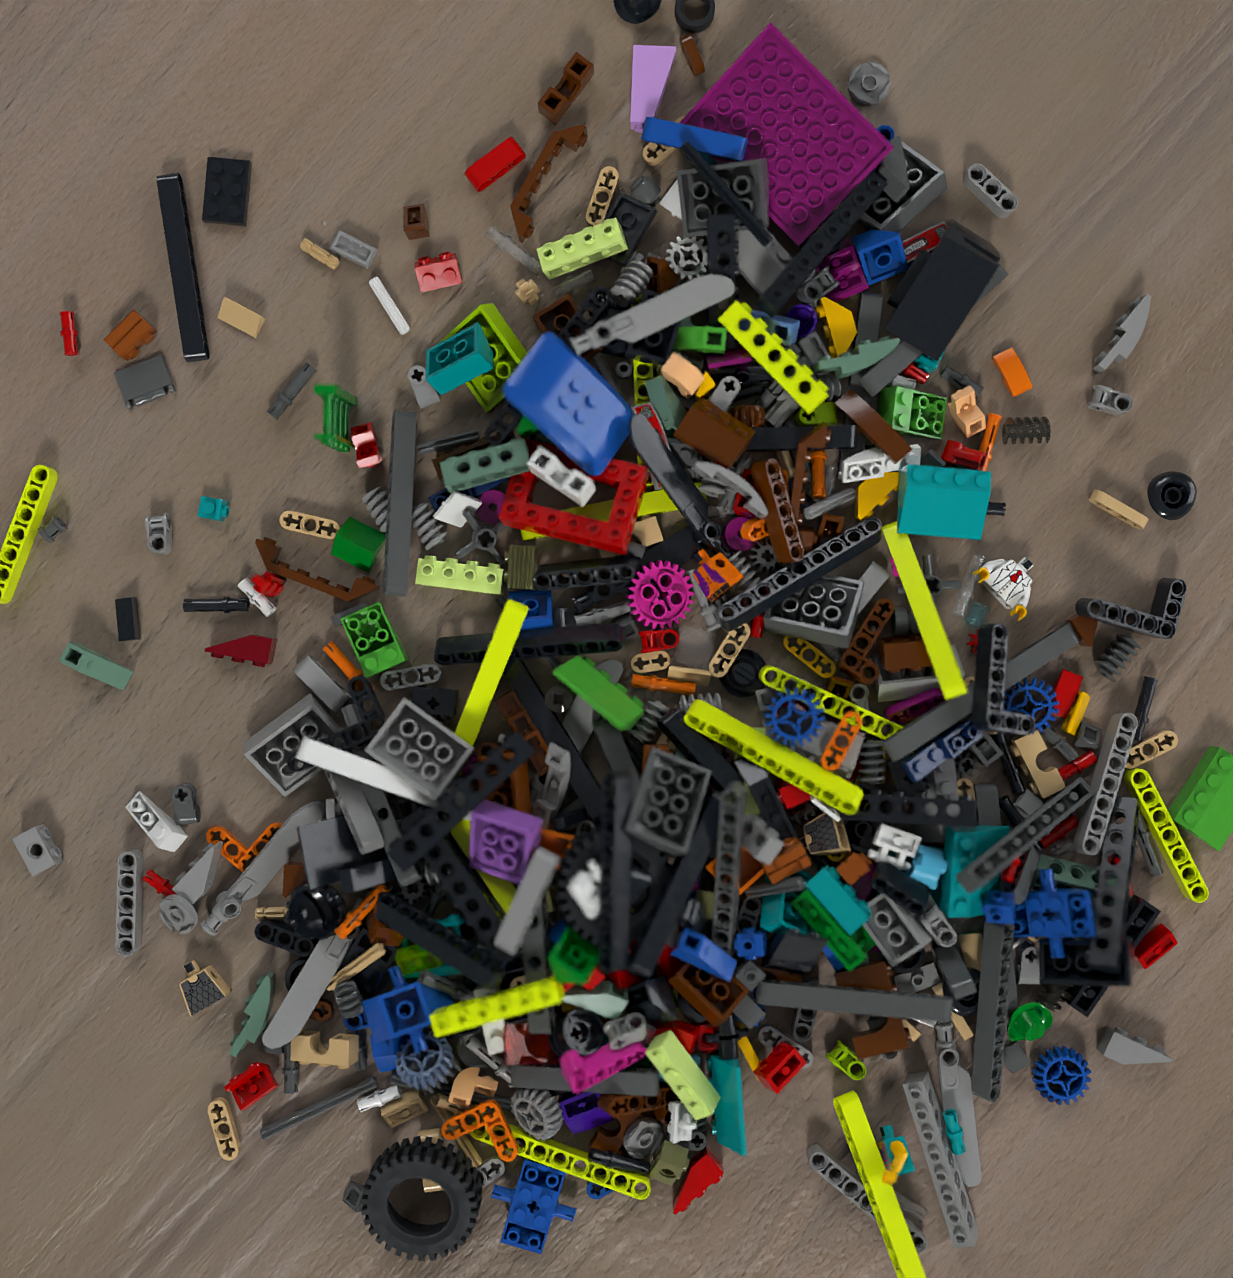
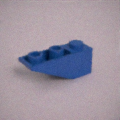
(703, 954)

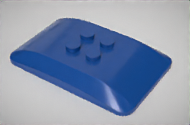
(570, 403)

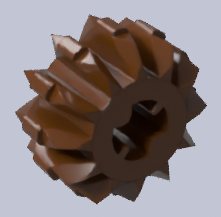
(750, 415)

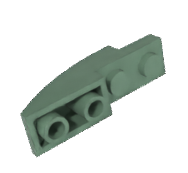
(863, 357)
(258, 1012)

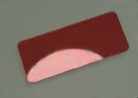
(527, 1048)

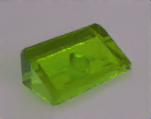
(415, 959)

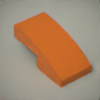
(1013, 372)

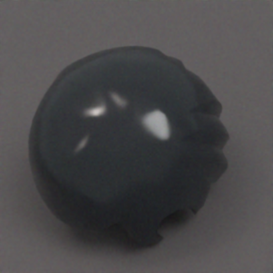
(315, 911)

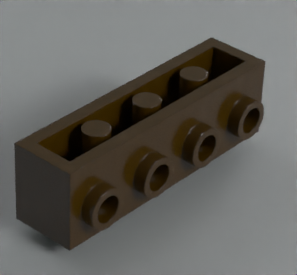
(462, 450)

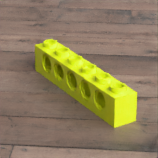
(731, 320)
(497, 1006)

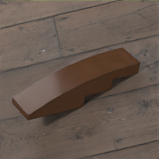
(872, 426)
(520, 721)

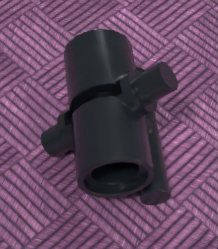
(727, 1038)

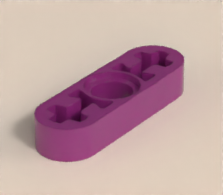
(926, 696)

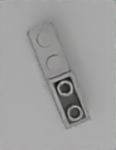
(1128, 333)

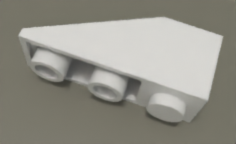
(156, 823)

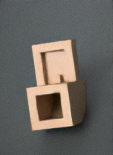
(683, 375)
(966, 412)
(469, 1082)

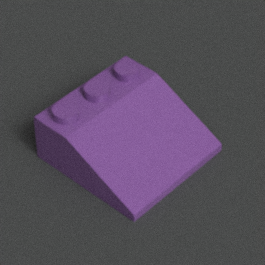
(503, 840)

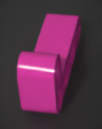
(599, 1065)

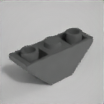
(893, 171)

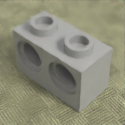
(760, 840)

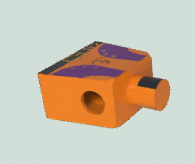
(715, 574)

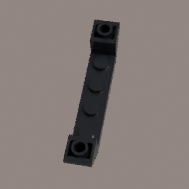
(765, 797)

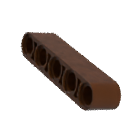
(780, 517)

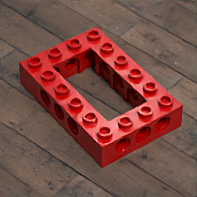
(609, 536)

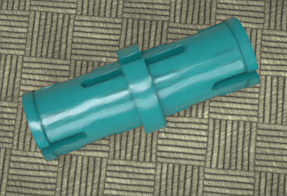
(954, 1131)

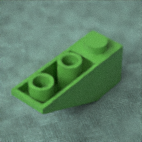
(701, 339)

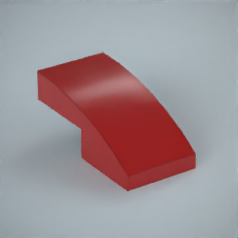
(1066, 688)

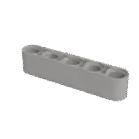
(356, 812)
(527, 901)
(123, 910)

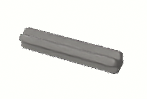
(829, 503)

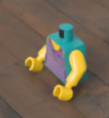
(894, 1155)

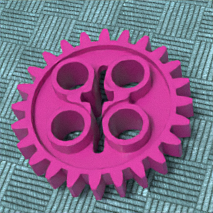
(675, 584)

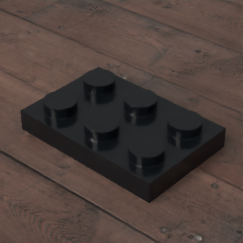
(226, 191)
(634, 219)

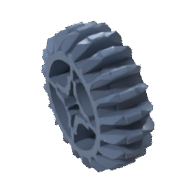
(430, 1063)

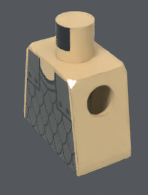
(825, 836)
(202, 987)

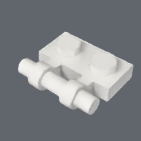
(896, 840)
(585, 891)

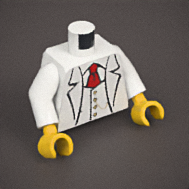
(1008, 583)

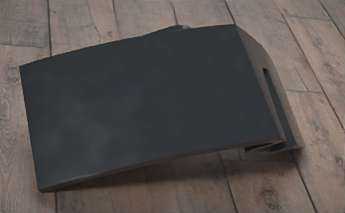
(942, 289)
(333, 855)

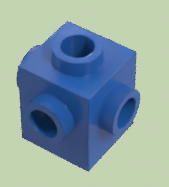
(999, 907)
(756, 938)

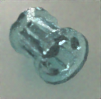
(976, 614)

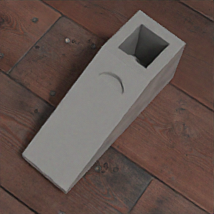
(201, 876)
(1126, 1050)

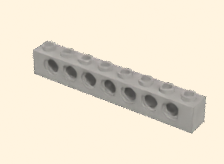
(941, 1160)

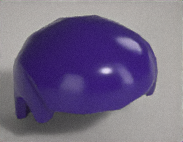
(807, 317)

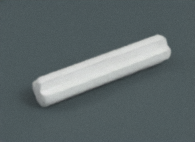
(389, 305)

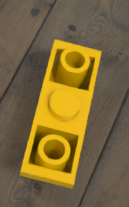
(838, 326)
(874, 492)

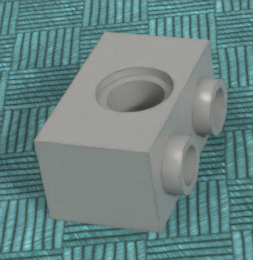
(27, 847)

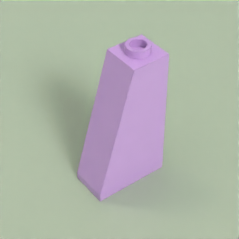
(649, 79)

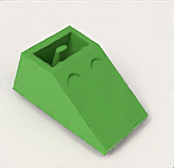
(913, 412)
(374, 640)

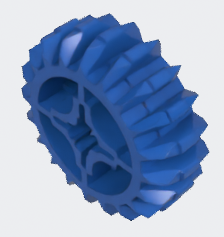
(1018, 706)
(799, 735)
(1078, 1074)

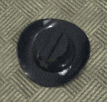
(636, 10)
(1172, 495)
(743, 675)
(969, 1004)

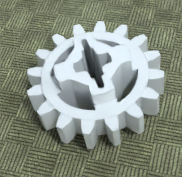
(682, 252)

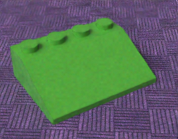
(601, 692)
(1206, 799)

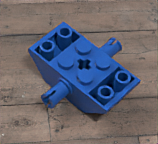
(1071, 914)
(387, 1013)
(528, 1221)

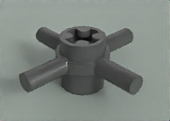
(475, 543)
(933, 579)

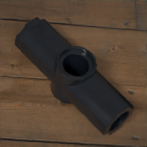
(743, 372)

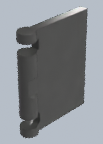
(144, 381)

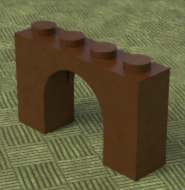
(891, 1033)

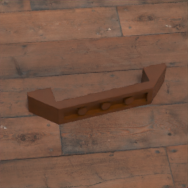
(570, 137)
(817, 439)
(270, 553)

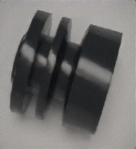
(585, 1030)

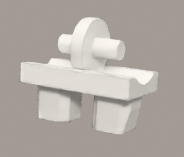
(681, 1122)

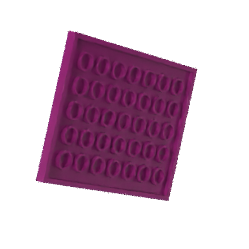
(798, 122)

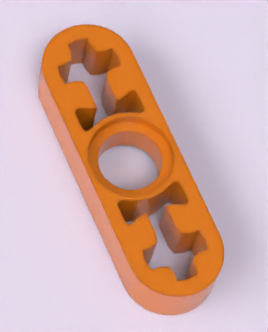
(838, 757)

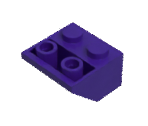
(582, 1111)

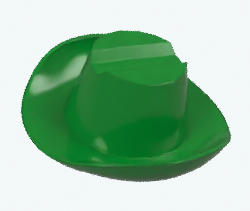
(1029, 1022)

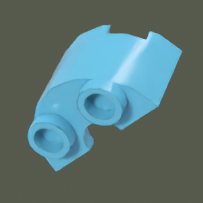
(927, 866)

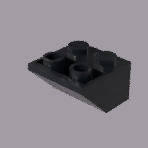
(653, 1001)

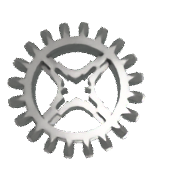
(537, 1112)

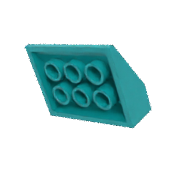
(942, 501)
(961, 849)
(729, 1111)

